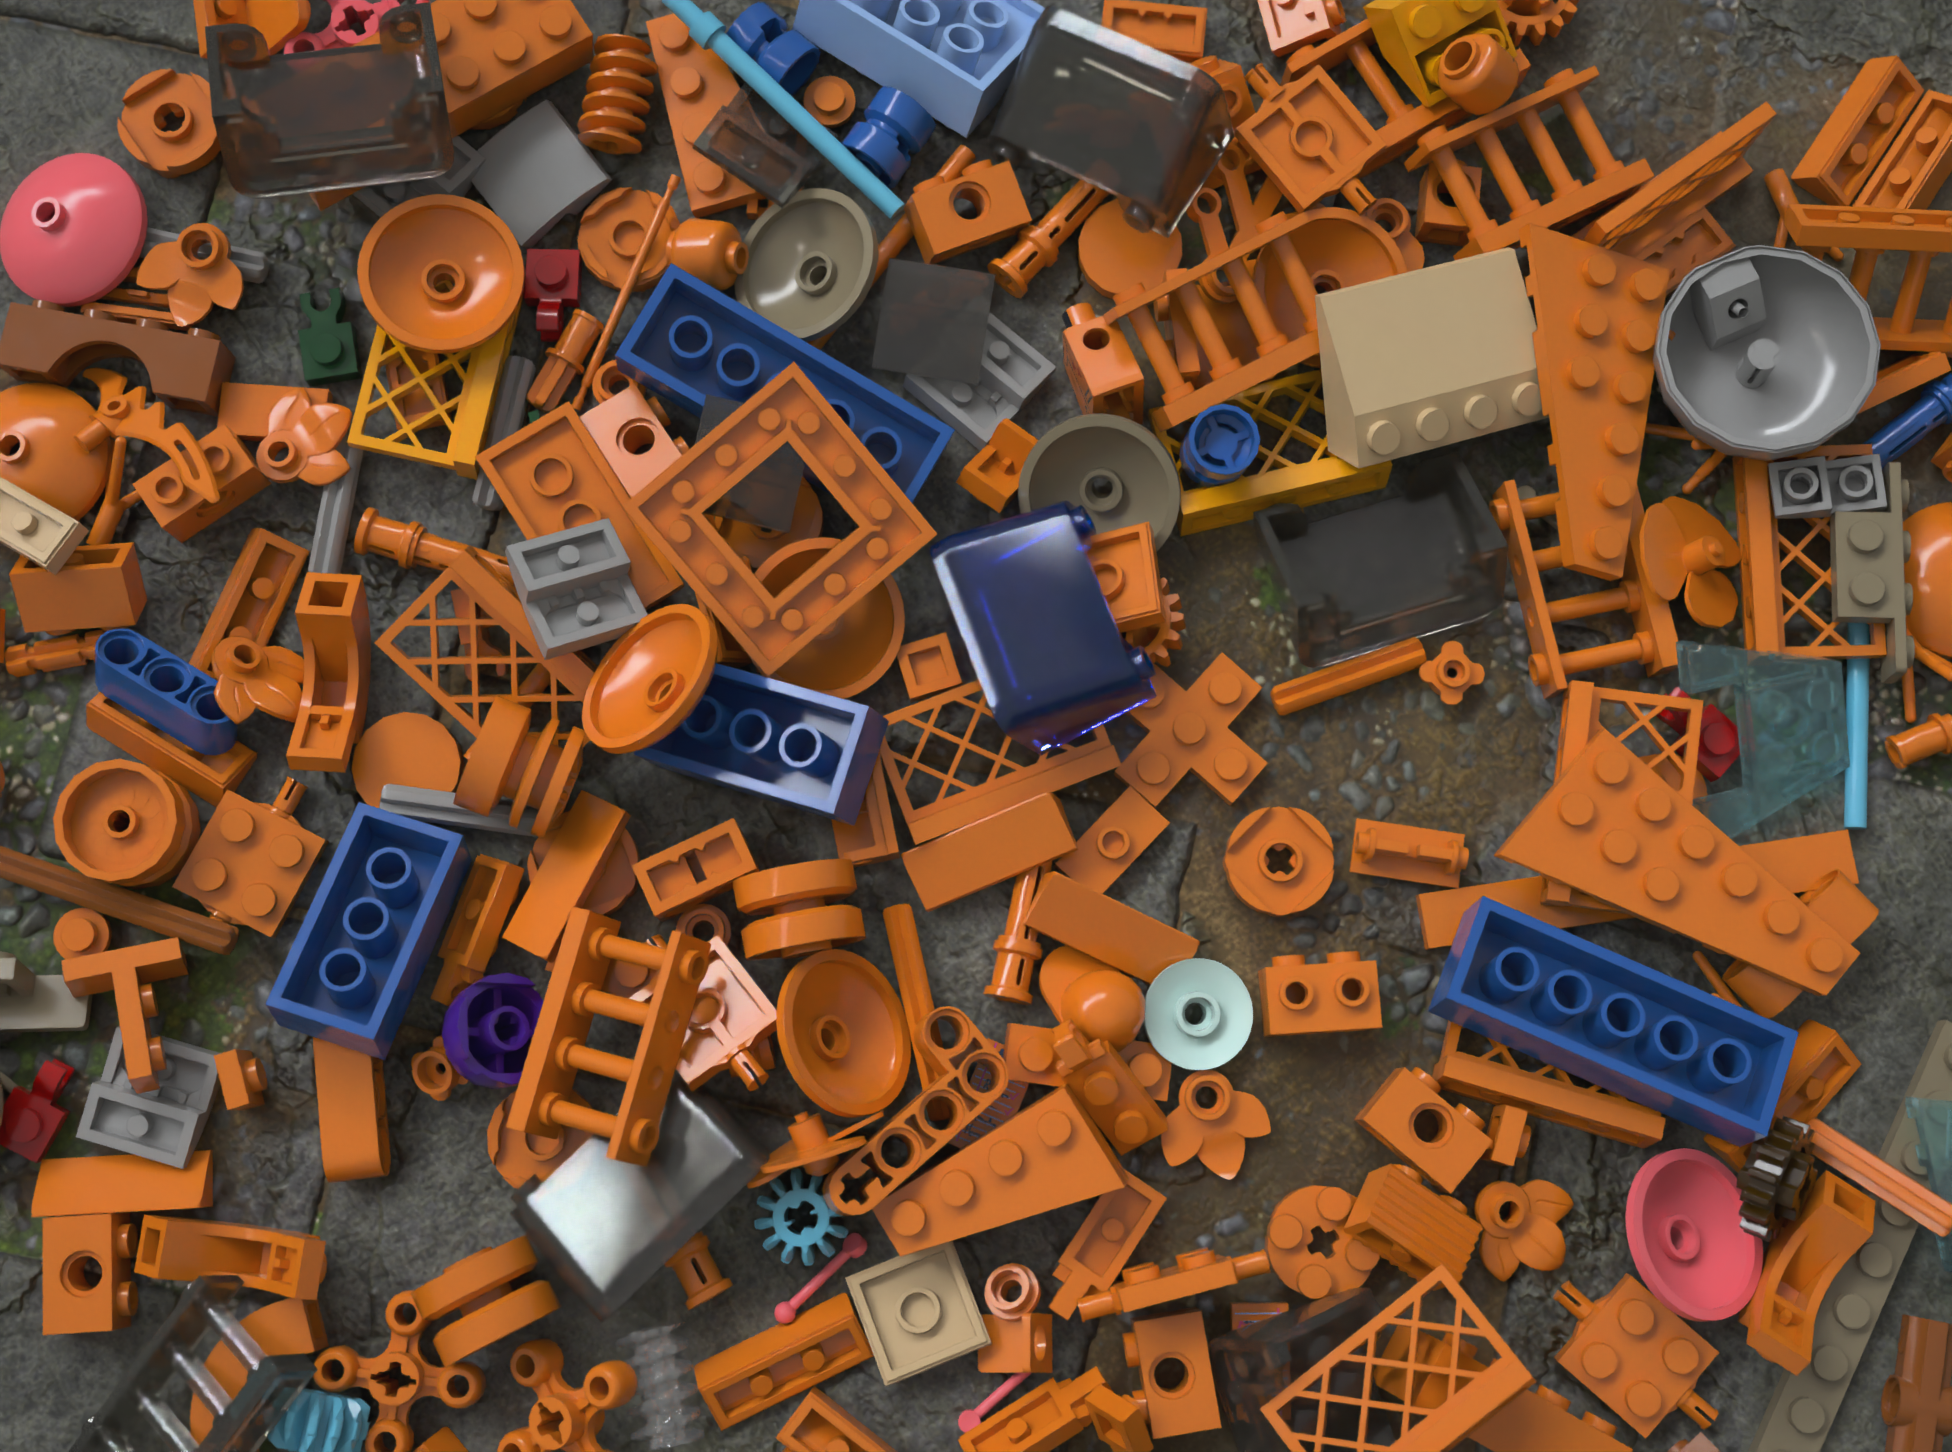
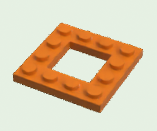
(781, 625)

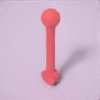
(853, 1246)
(970, 1418)

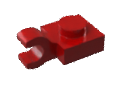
(551, 284)
(1717, 739)
(33, 1117)

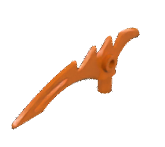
(127, 417)

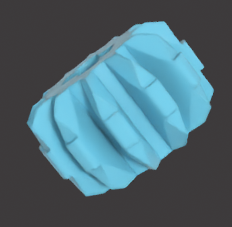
(782, 1226)
(322, 1423)

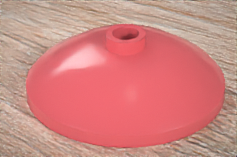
(89, 240)
(1689, 1236)

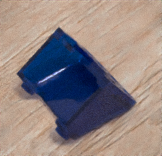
(1041, 626)

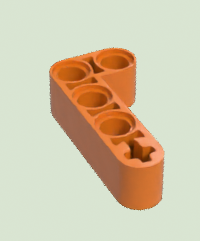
(910, 1122)

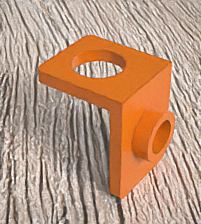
(1017, 1345)

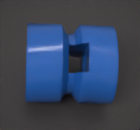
(782, 54)
(892, 131)
(1219, 445)

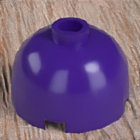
(492, 1029)

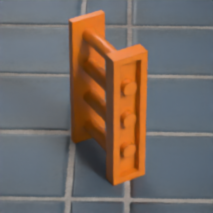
(1404, 121)
(1570, 199)
(1870, 234)
(1227, 373)
(1655, 631)
(564, 1026)

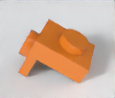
(997, 468)

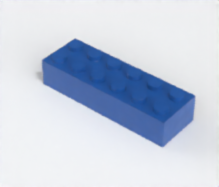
(706, 343)
(1614, 1022)

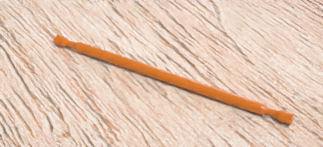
(626, 291)

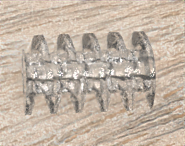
(660, 1386)

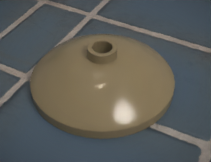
(795, 248)
(1107, 447)

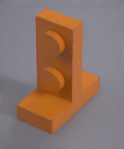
(125, 973)

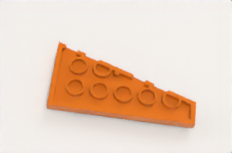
(1595, 384)
(1653, 855)

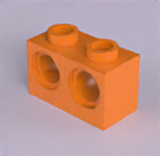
(695, 869)

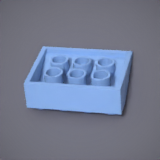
(938, 52)

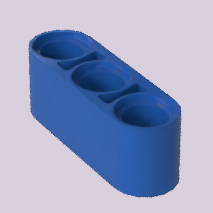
(162, 691)

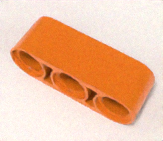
(1836, 903)
(351, 1113)

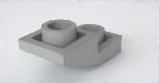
(1821, 487)

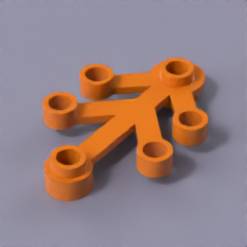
(1244, 214)

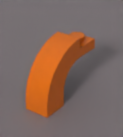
(337, 669)
(260, 1255)
(1801, 1268)
(278, 1329)

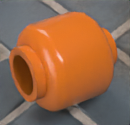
(1477, 73)
(708, 251)

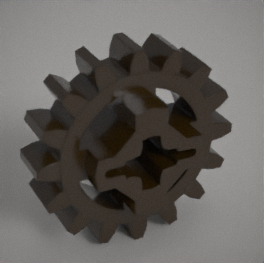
(1776, 1178)

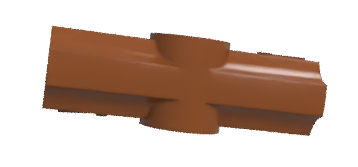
(1919, 1394)

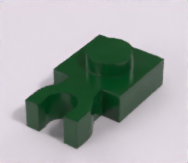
(330, 346)

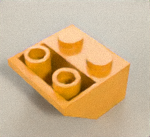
(1419, 31)

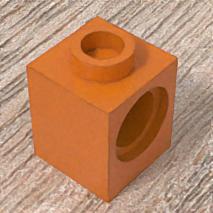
(1436, 220)

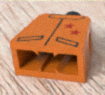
(1101, 365)

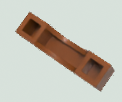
(54, 346)

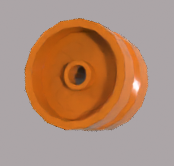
(126, 824)
(798, 902)
(485, 1298)

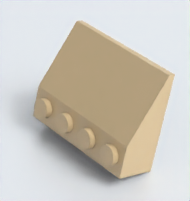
(1427, 358)

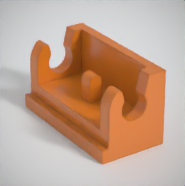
(873, 834)

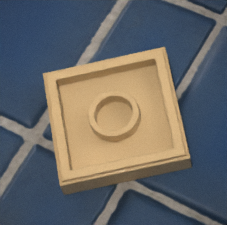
(918, 1312)

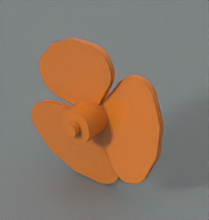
(1685, 546)
(810, 1147)

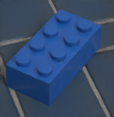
(777, 744)
(370, 931)

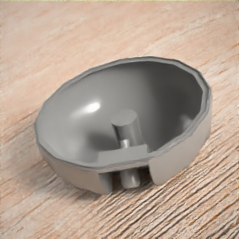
(1766, 352)

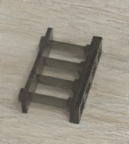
(237, 1423)

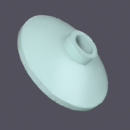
(1224, 1019)

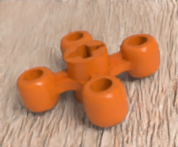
(395, 1402)
(565, 1414)

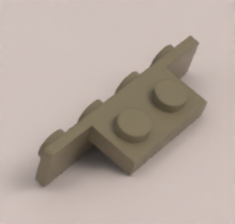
(1869, 572)
(38, 1001)

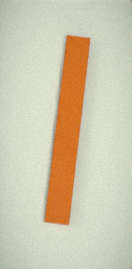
(1792, 861)

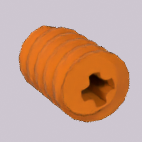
(614, 92)

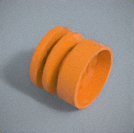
(520, 767)

